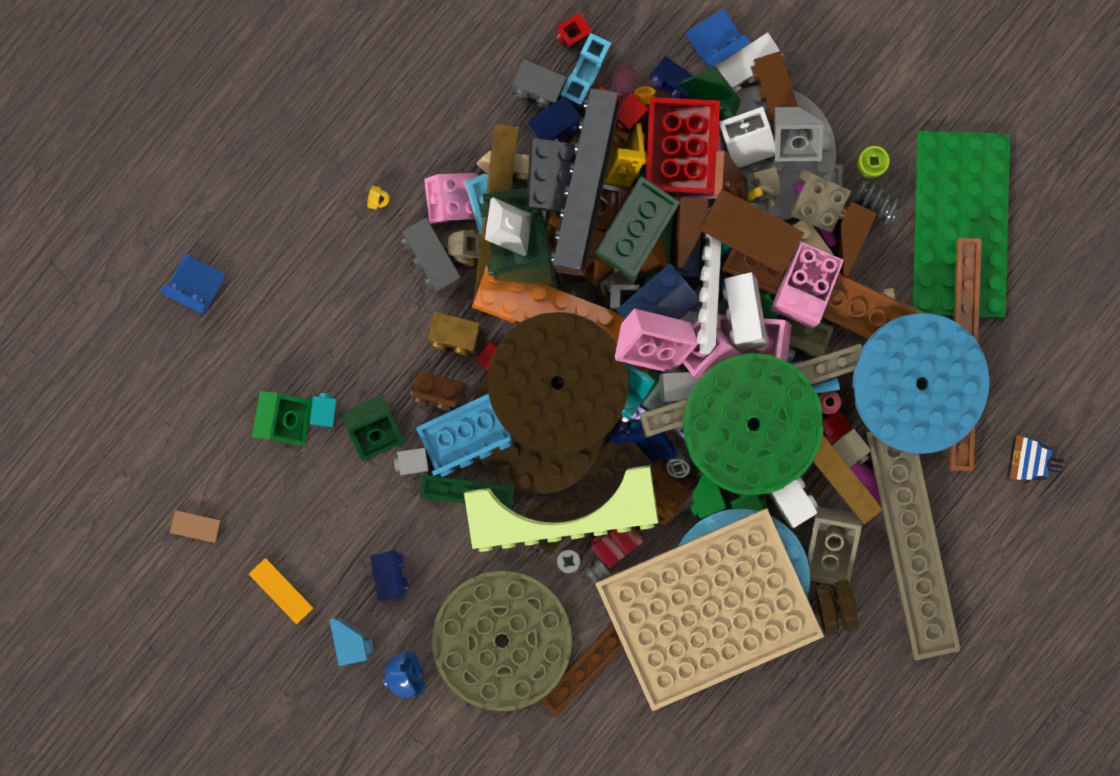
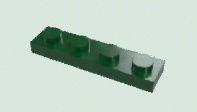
(454, 488)

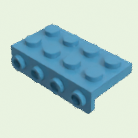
(463, 435)

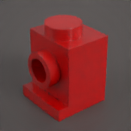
(577, 24)

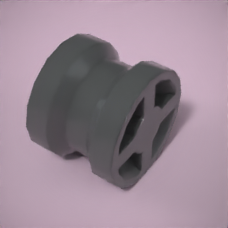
(597, 572)

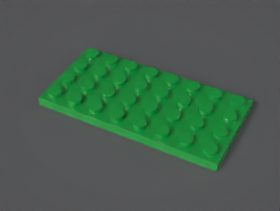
(960, 195)

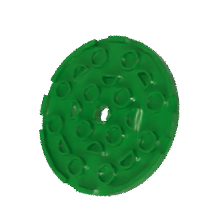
(718, 428)

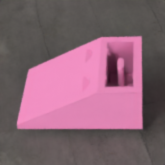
(807, 285)

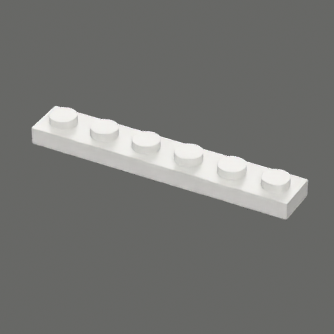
(709, 294)

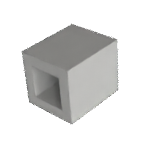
(411, 461)

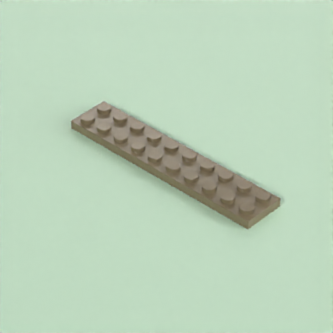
(914, 550)

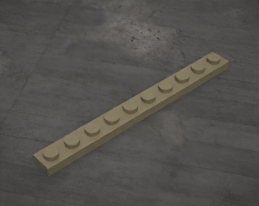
(814, 369)

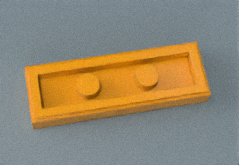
(281, 591)

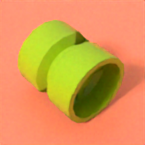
(872, 162)

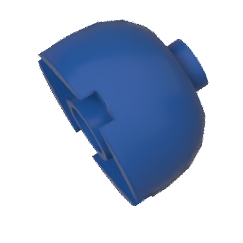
(403, 675)

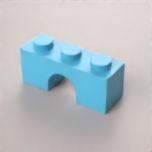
(586, 70)

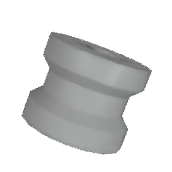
(568, 561)

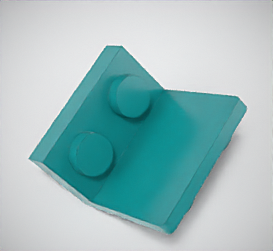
(639, 386)

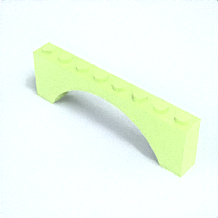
(496, 524)

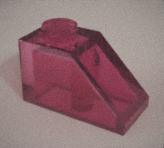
(623, 80)

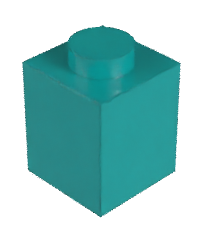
(323, 410)

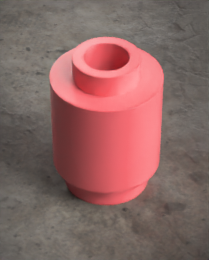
(836, 402)

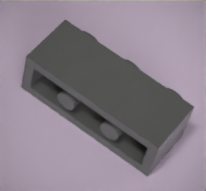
(430, 256)

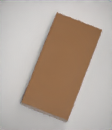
(195, 526)

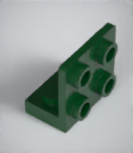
(713, 86)

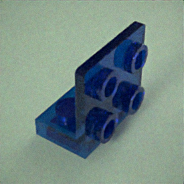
(668, 77)

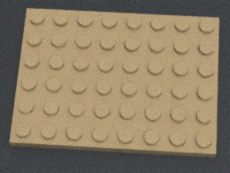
(709, 609)

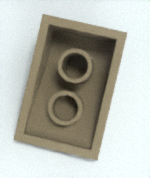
(833, 545)

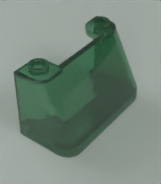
(509, 265)

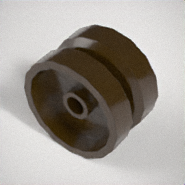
(839, 607)

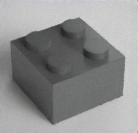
(538, 84)

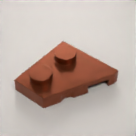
(729, 177)

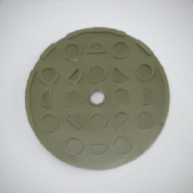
(495, 675)

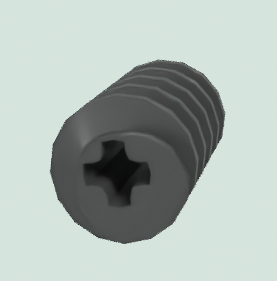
(879, 203)

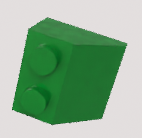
(282, 418)

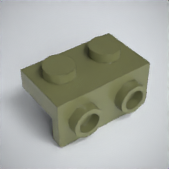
(809, 339)

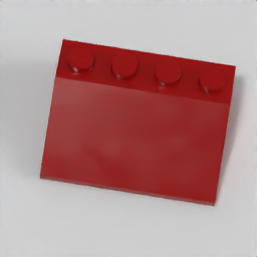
(682, 145)

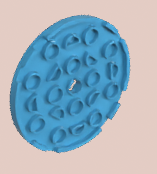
(953, 391)

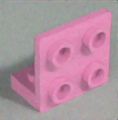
(448, 197)

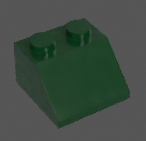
(372, 427)

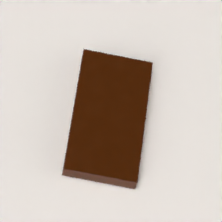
(751, 231)

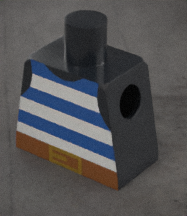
(1031, 460)

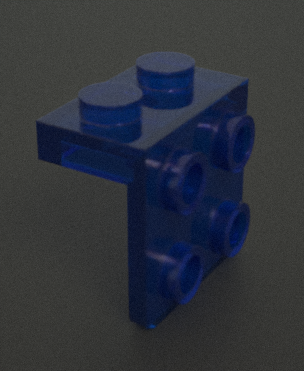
(654, 447)

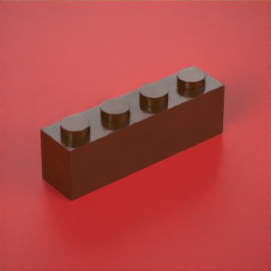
(774, 84)

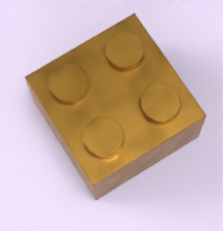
(453, 333)

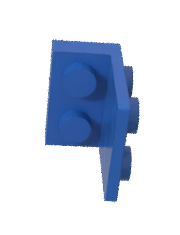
(716, 39)
(194, 284)

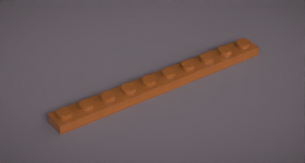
(967, 315)

